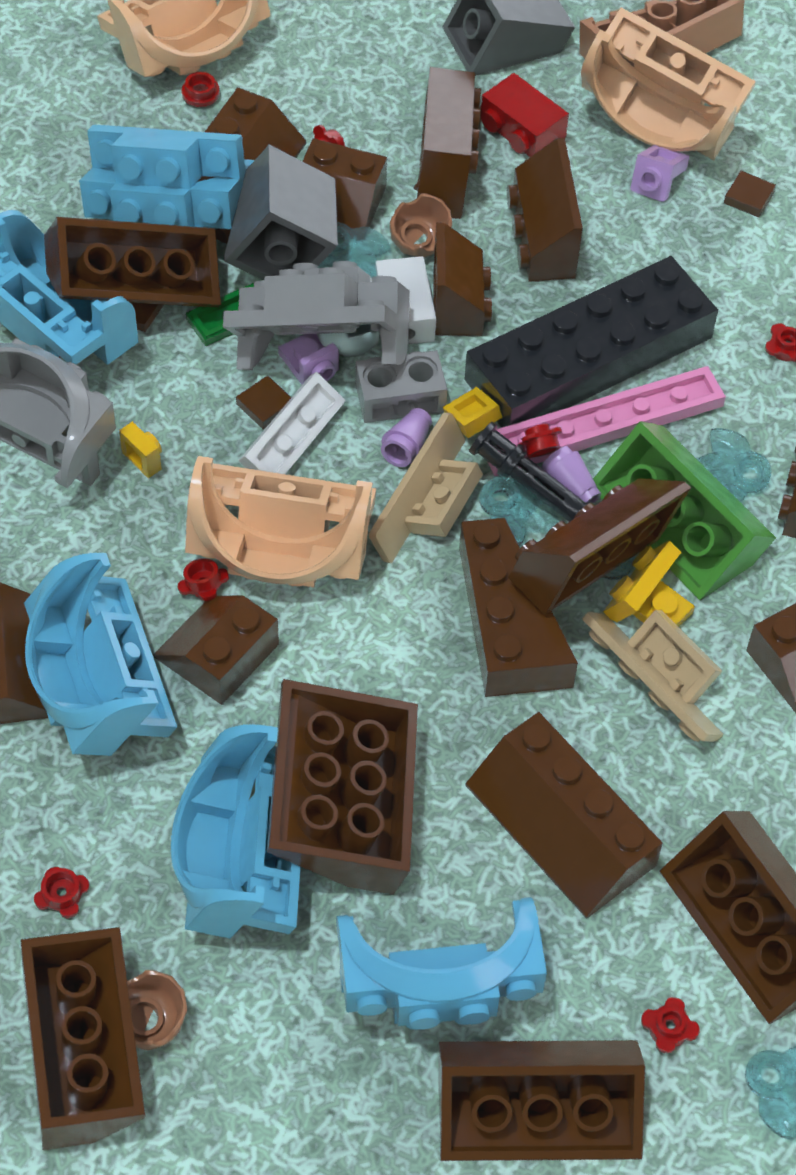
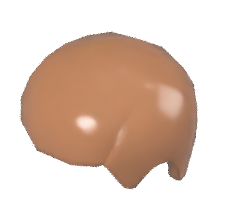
(414, 220)
(163, 995)

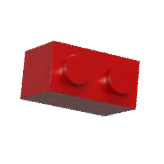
(522, 115)

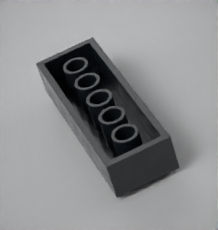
(592, 343)

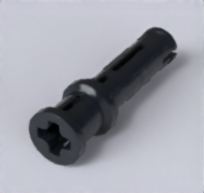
(513, 456)

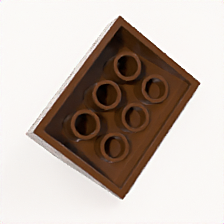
(344, 785)

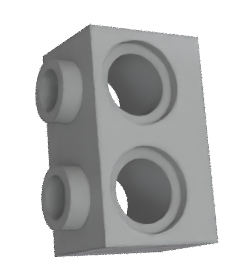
(398, 389)

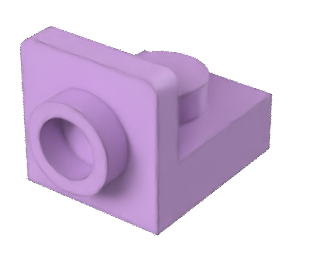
(656, 170)
(308, 355)

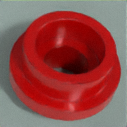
(200, 81)

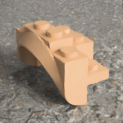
(179, 31)
(665, 89)
(279, 524)

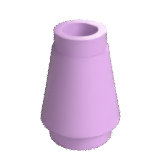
(406, 438)
(572, 473)

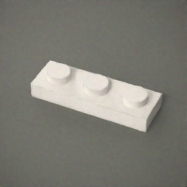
(294, 427)

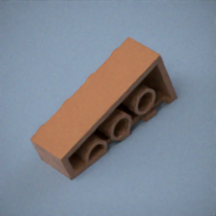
(696, 22)

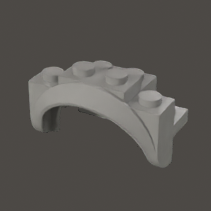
(317, 303)
(52, 412)

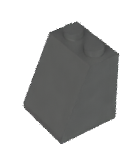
(506, 32)
(282, 216)

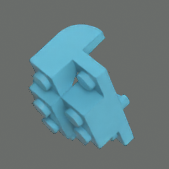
(155, 174)
(41, 318)
(97, 678)
(223, 840)
(444, 981)

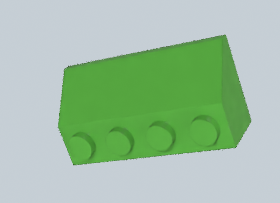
(710, 526)

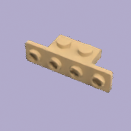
(429, 493)
(666, 663)

